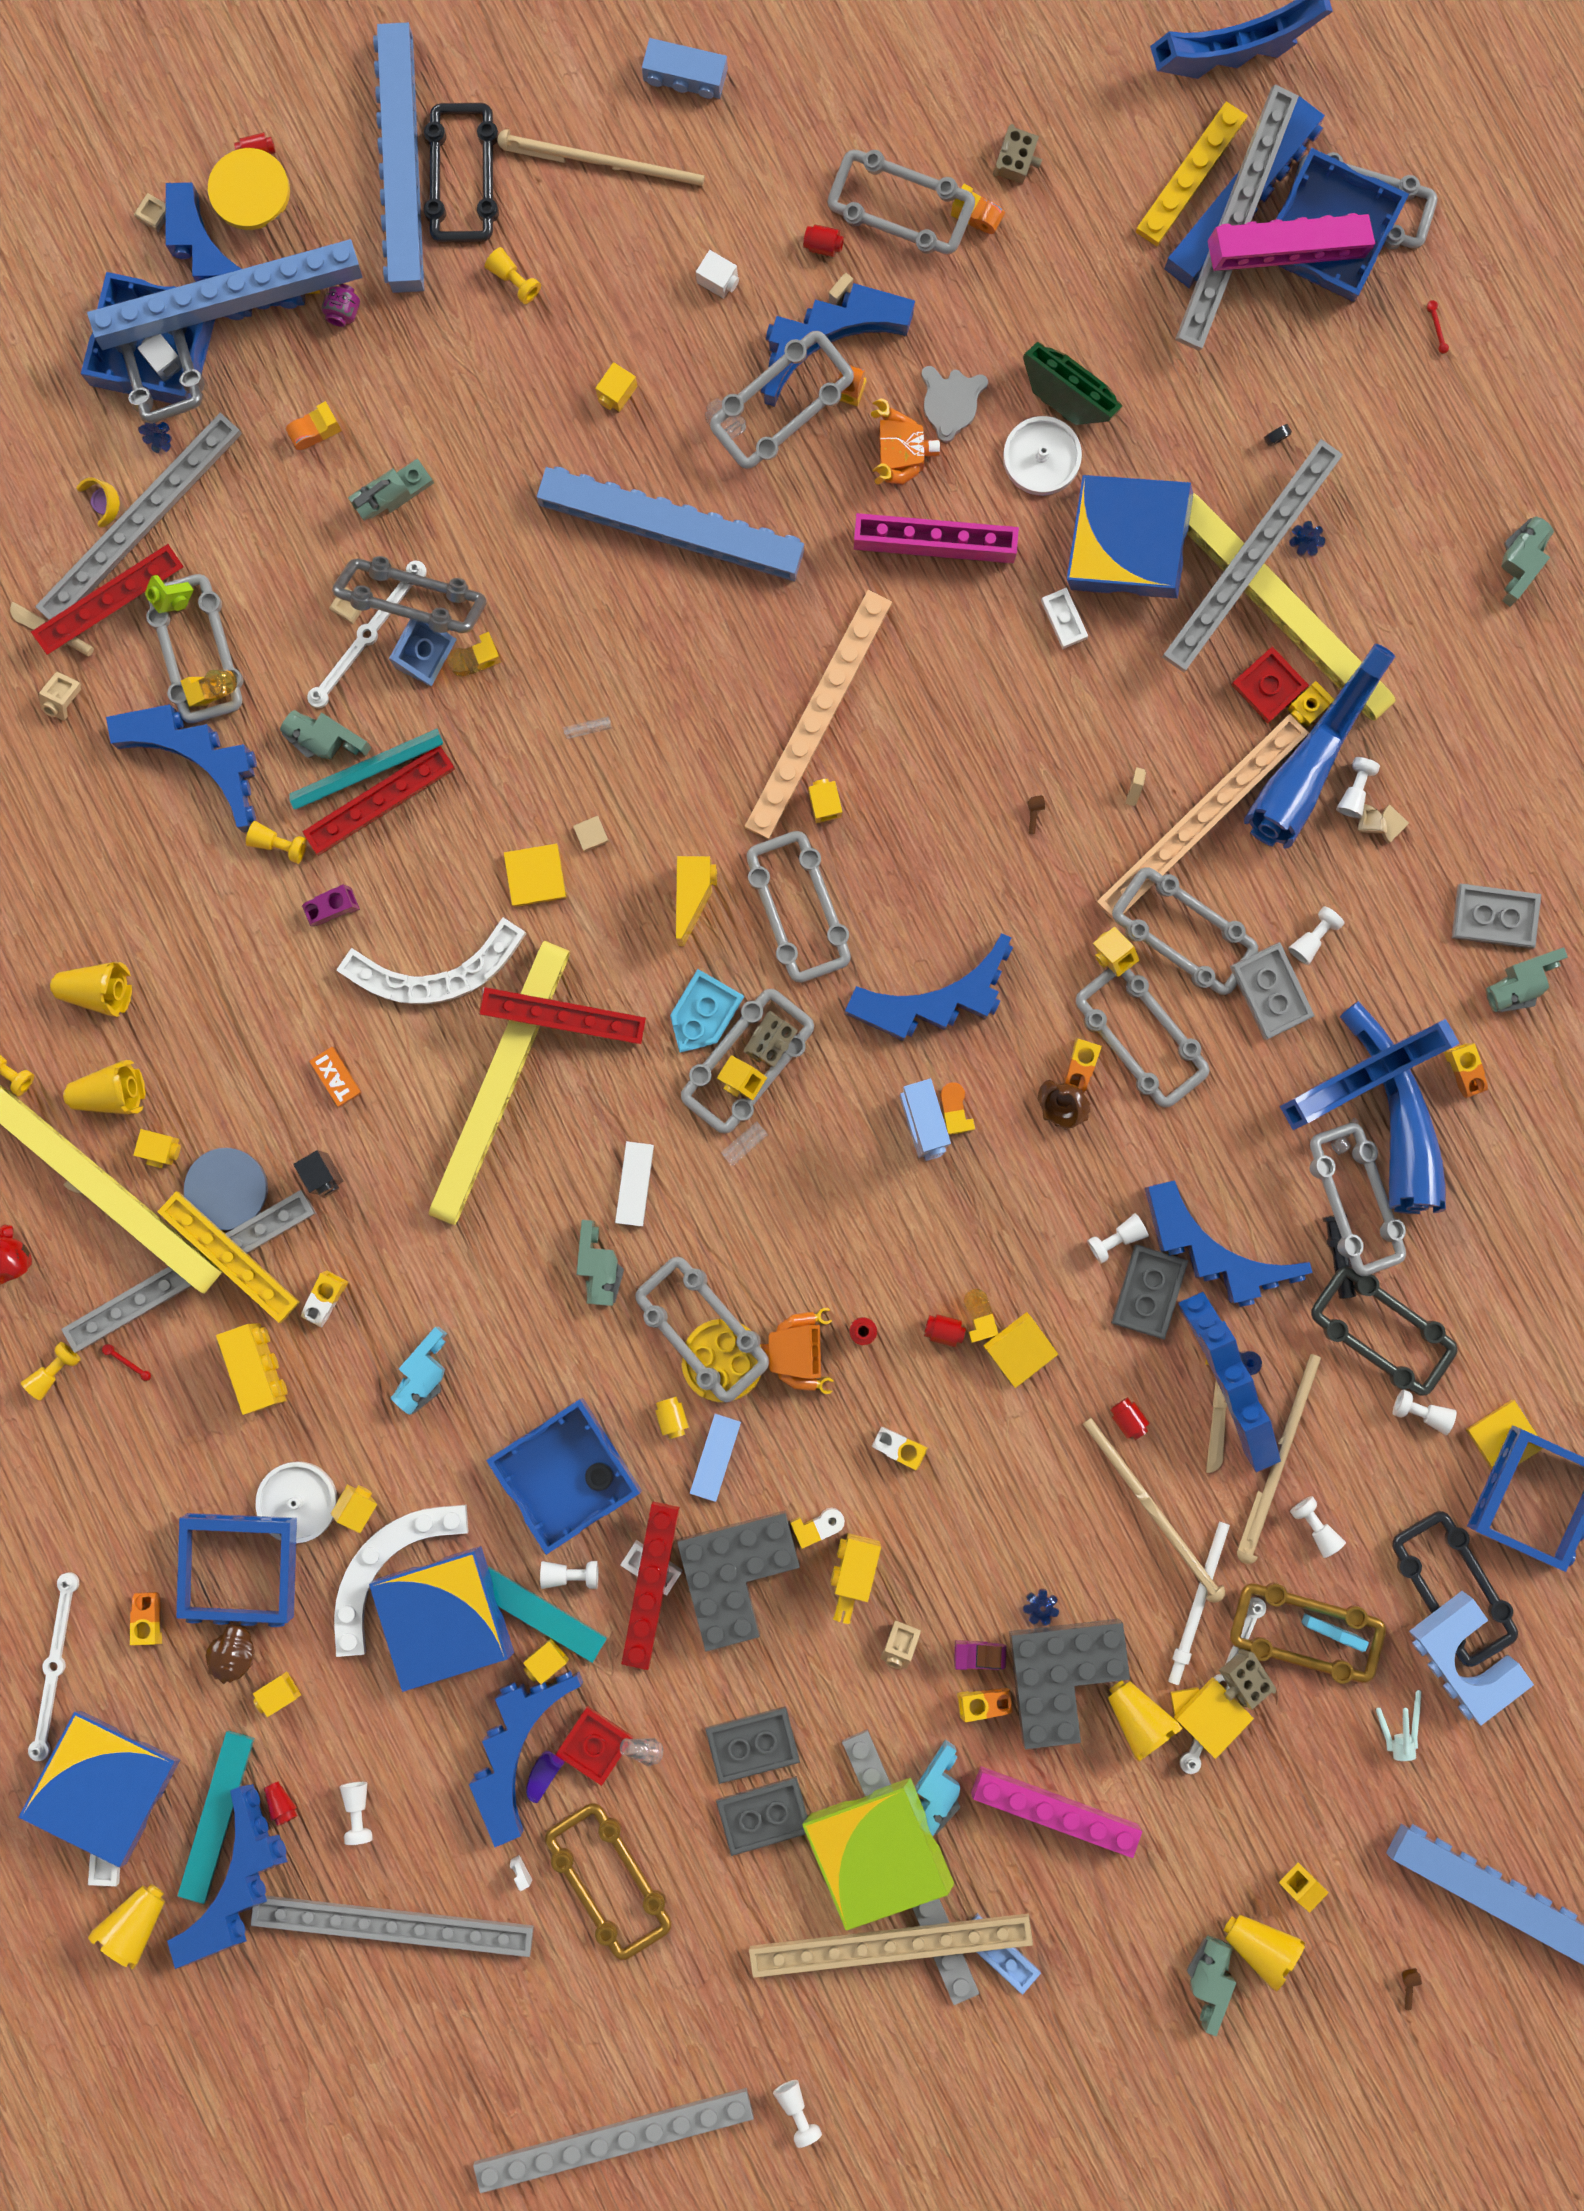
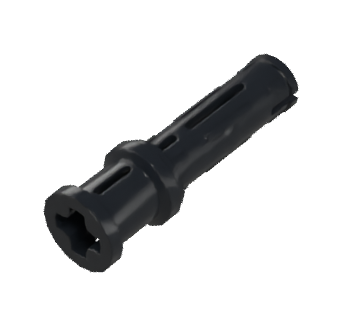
(1347, 1288)

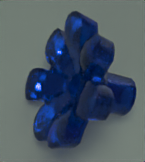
(156, 435)
(1307, 538)
(1036, 1603)

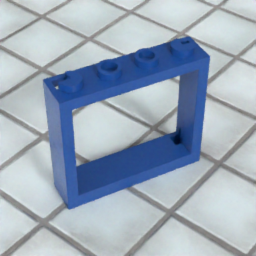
(1497, 1485)
(237, 1523)

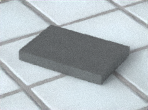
(1149, 1291)
(752, 1744)
(763, 1815)

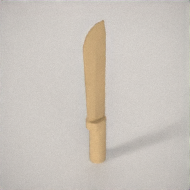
(33, 621)
(1216, 1441)

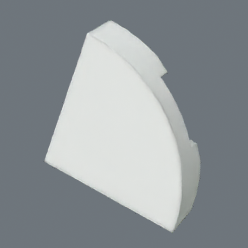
(523, 1877)

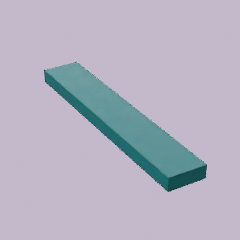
(365, 769)
(546, 1617)
(215, 1817)

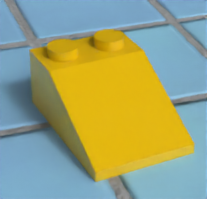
(694, 889)

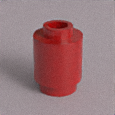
(257, 141)
(823, 240)
(856, 1324)
(944, 1330)
(1129, 1419)

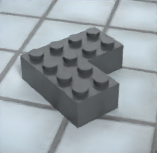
(720, 1566)
(1050, 1665)

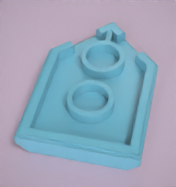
(703, 1012)

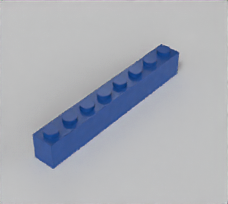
(1189, 256)

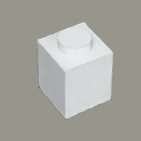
(717, 274)
(160, 356)

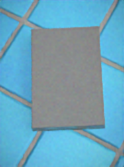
(1496, 916)
(1272, 991)

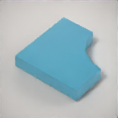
(1334, 1632)

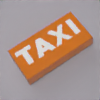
(335, 1076)

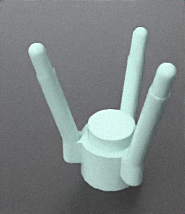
(1404, 1745)

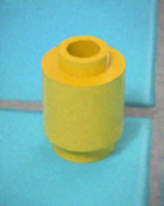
(671, 1417)

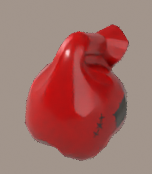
(14, 1256)

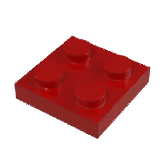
(1270, 685)
(593, 1745)

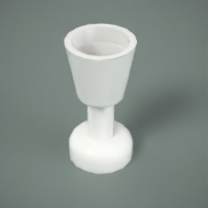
(1354, 797)
(1308, 945)
(1127, 1232)
(1435, 1416)
(1324, 1536)
(558, 1575)
(355, 1801)
(792, 2102)

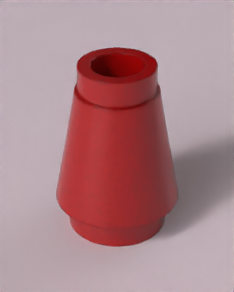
(279, 1804)

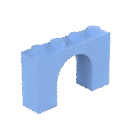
(925, 1119)
(1439, 1638)

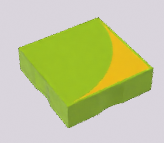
(878, 1854)

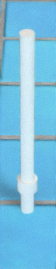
(1182, 1654)

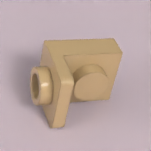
(58, 695)
(900, 1645)

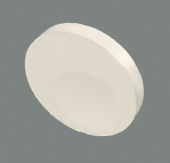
(1042, 455)
(300, 1493)

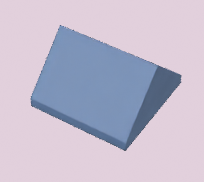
(421, 651)

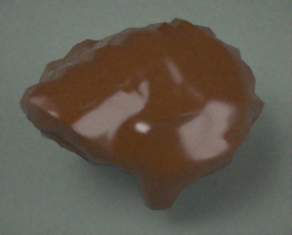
(1063, 1104)
(230, 1654)

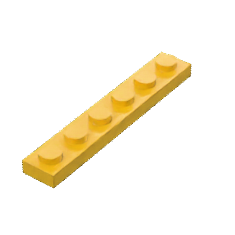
(1191, 173)
(228, 1257)

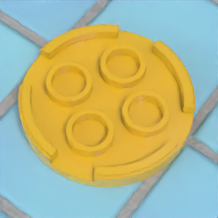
(248, 188)
(717, 1349)

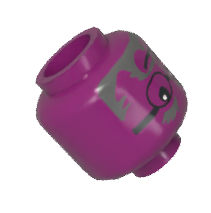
(340, 305)

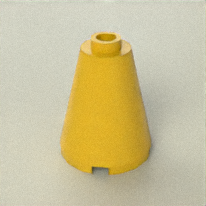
(95, 988)
(108, 1090)
(1141, 1719)
(129, 1926)
(1264, 1948)

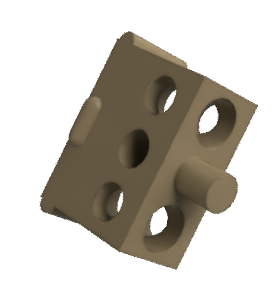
(1016, 155)
(770, 1038)
(1246, 1679)

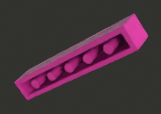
(1290, 242)
(935, 538)
(1056, 1812)

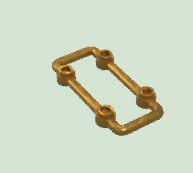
(1339, 1669)
(606, 1930)

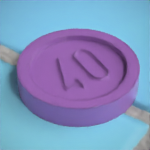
(99, 501)

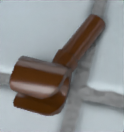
(1035, 804)
(1410, 1979)

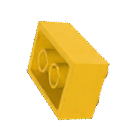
(252, 1367)

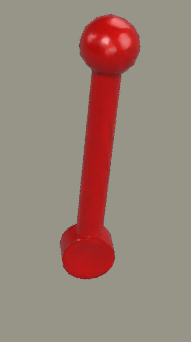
(1432, 307)
(108, 1349)

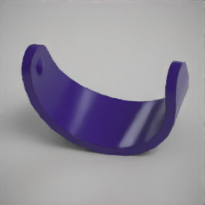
(542, 1775)

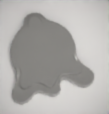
(951, 401)

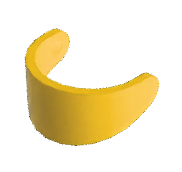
(112, 499)

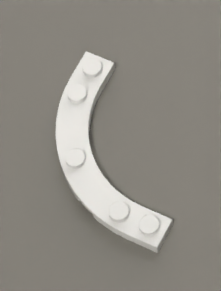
(441, 986)
(371, 1558)

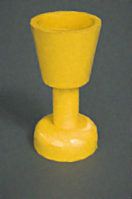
(503, 267)
(265, 838)
(19, 1081)
(42, 1379)

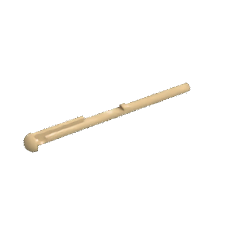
(559, 153)
(1263, 1500)
(1215, 1593)

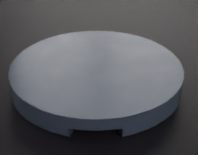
(226, 1187)

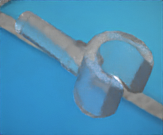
(1341, 1145)

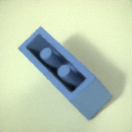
(684, 68)

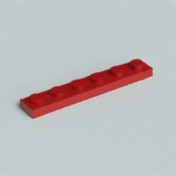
(106, 599)
(378, 800)
(562, 1015)
(650, 1585)

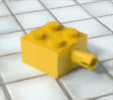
(855, 1573)

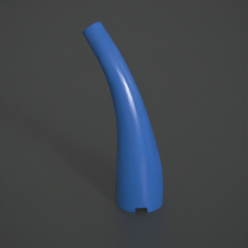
(1295, 787)
(1415, 1154)

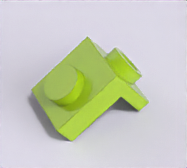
(168, 597)

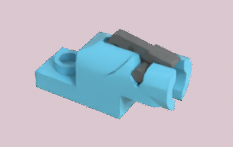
(422, 1374)
(939, 1789)

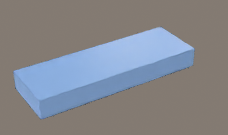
(715, 1457)
(1011, 1966)

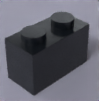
(319, 1173)

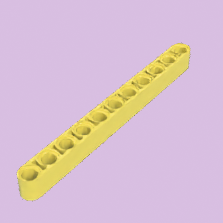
(1284, 608)
(496, 1091)
(106, 1193)

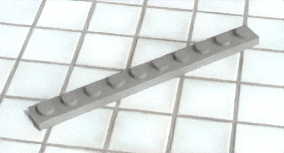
(1238, 211)
(141, 516)
(1252, 556)
(169, 1283)
(873, 1777)
(394, 1926)
(613, 2140)

